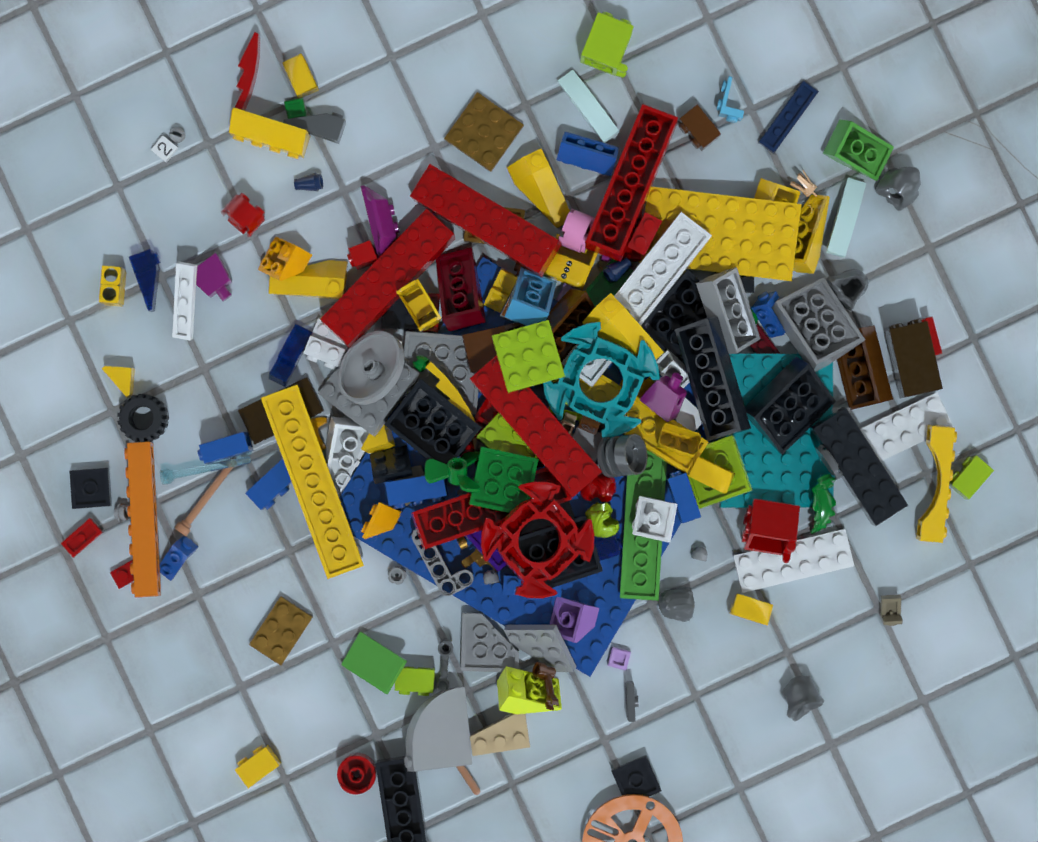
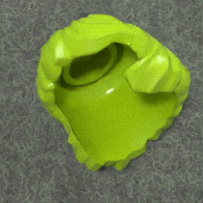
(603, 523)

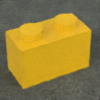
(257, 766)

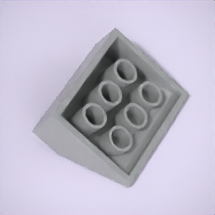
(817, 324)

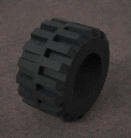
(159, 418)

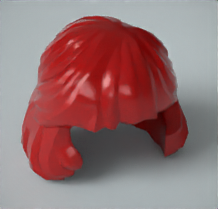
(600, 487)

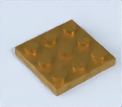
(484, 132)

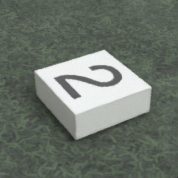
(164, 149)

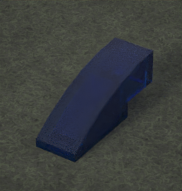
(290, 355)

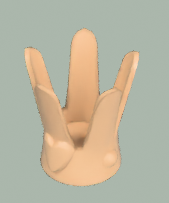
(808, 187)

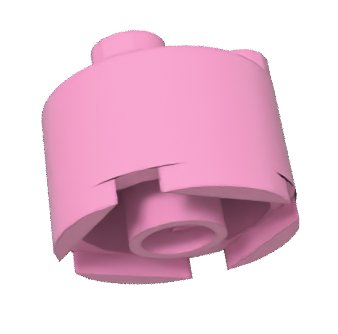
(576, 230)

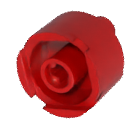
(243, 214)
(346, 777)

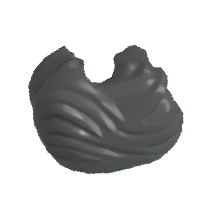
(677, 603)

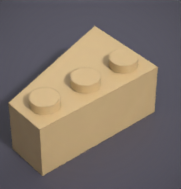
(501, 736)

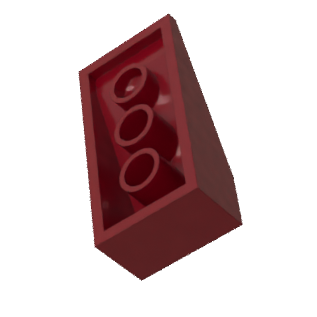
(459, 290)

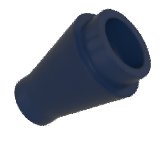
(311, 182)
(616, 270)

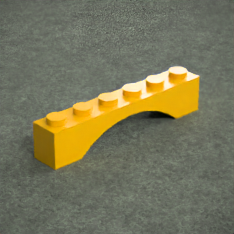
(932, 523)

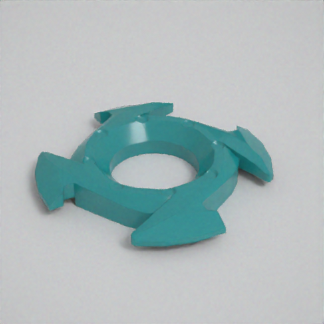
(633, 370)

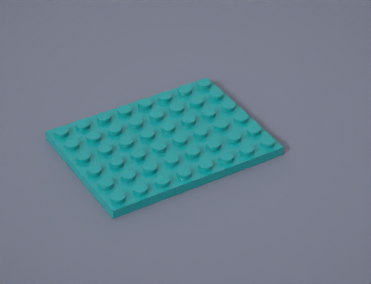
(773, 475)

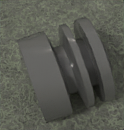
(622, 455)

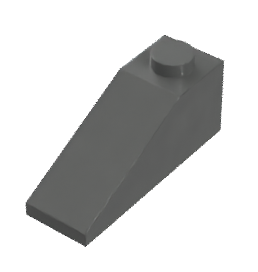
(322, 125)

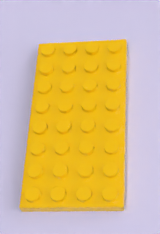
(745, 232)

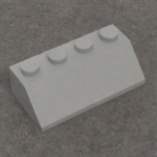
(726, 299)

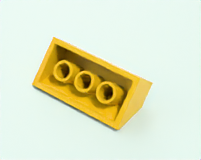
(268, 133)

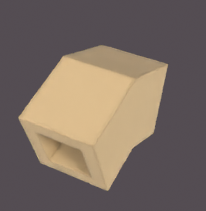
(568, 422)

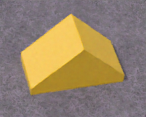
(122, 378)
(380, 442)

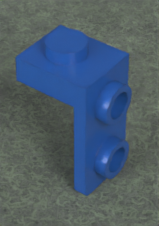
(766, 315)
(176, 557)

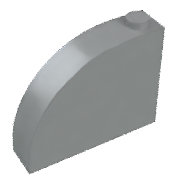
(439, 733)

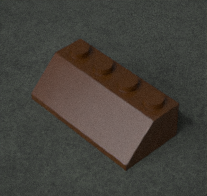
(567, 315)
(865, 372)

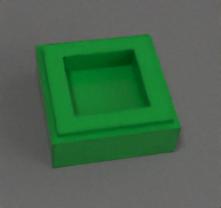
(295, 108)

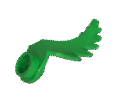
(823, 503)

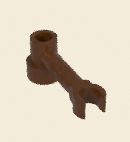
(546, 673)

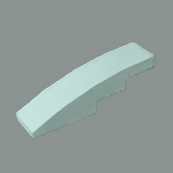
(588, 106)
(846, 218)

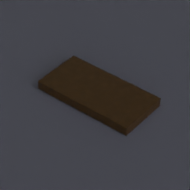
(256, 419)

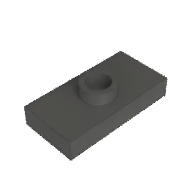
(631, 701)

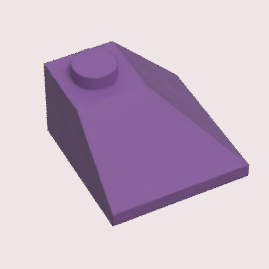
(573, 618)

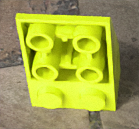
(523, 693)

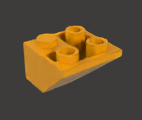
(284, 260)
(383, 519)

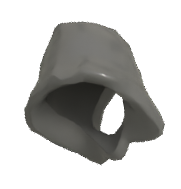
(904, 181)
(848, 286)
(801, 697)

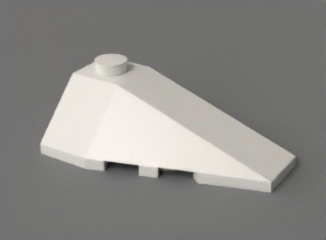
(343, 450)

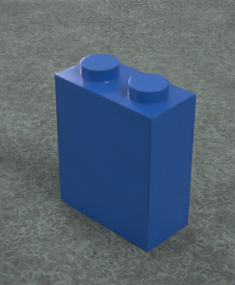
(225, 448)
(683, 496)

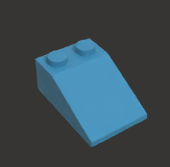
(530, 298)

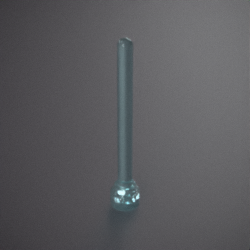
(168, 476)

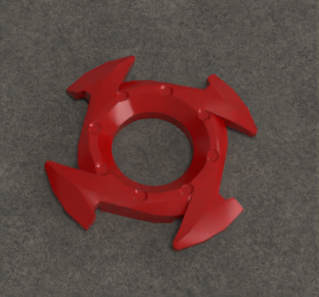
(506, 534)

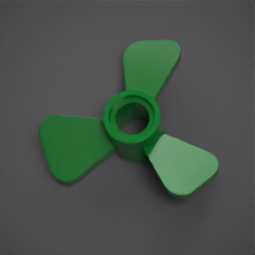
(455, 471)

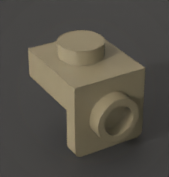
(891, 610)

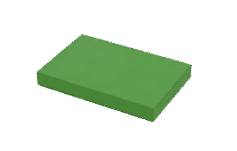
(374, 662)

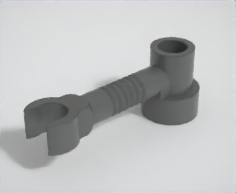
(444, 661)

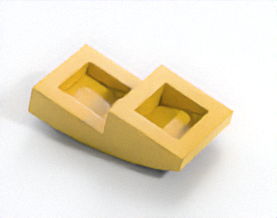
(501, 290)

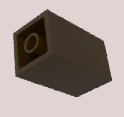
(913, 358)

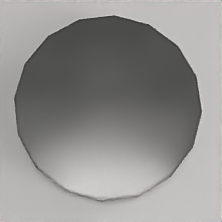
(828, 461)

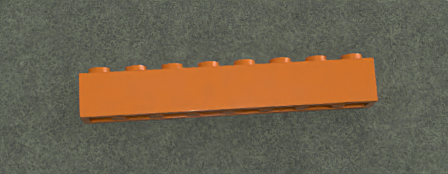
(143, 519)

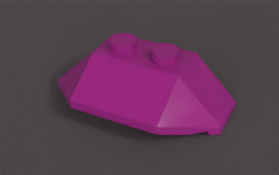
(380, 219)

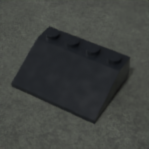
(677, 309)
(789, 405)
(432, 424)
(542, 544)

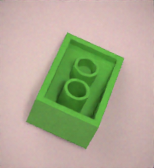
(858, 149)

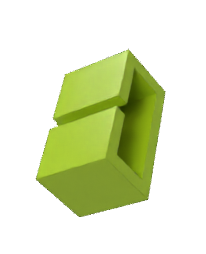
(970, 477)
(415, 680)

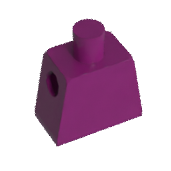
(213, 277)
(665, 397)

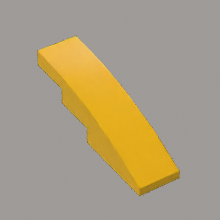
(449, 389)

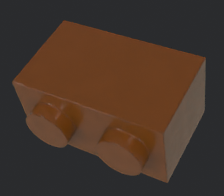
(698, 128)

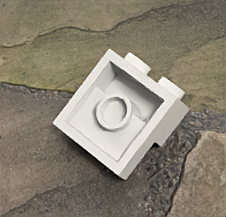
(325, 347)
(654, 519)

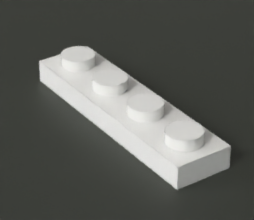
(184, 301)

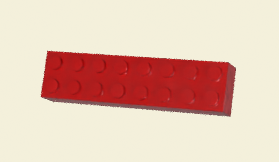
(631, 182)
(486, 220)
(394, 269)
(537, 429)
(458, 519)

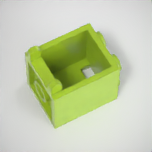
(607, 44)

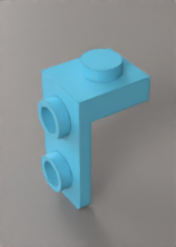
(731, 114)

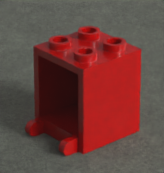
(771, 528)

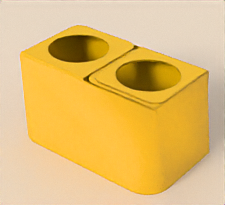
(300, 76)
(120, 290)
(675, 431)
(711, 474)
(751, 609)

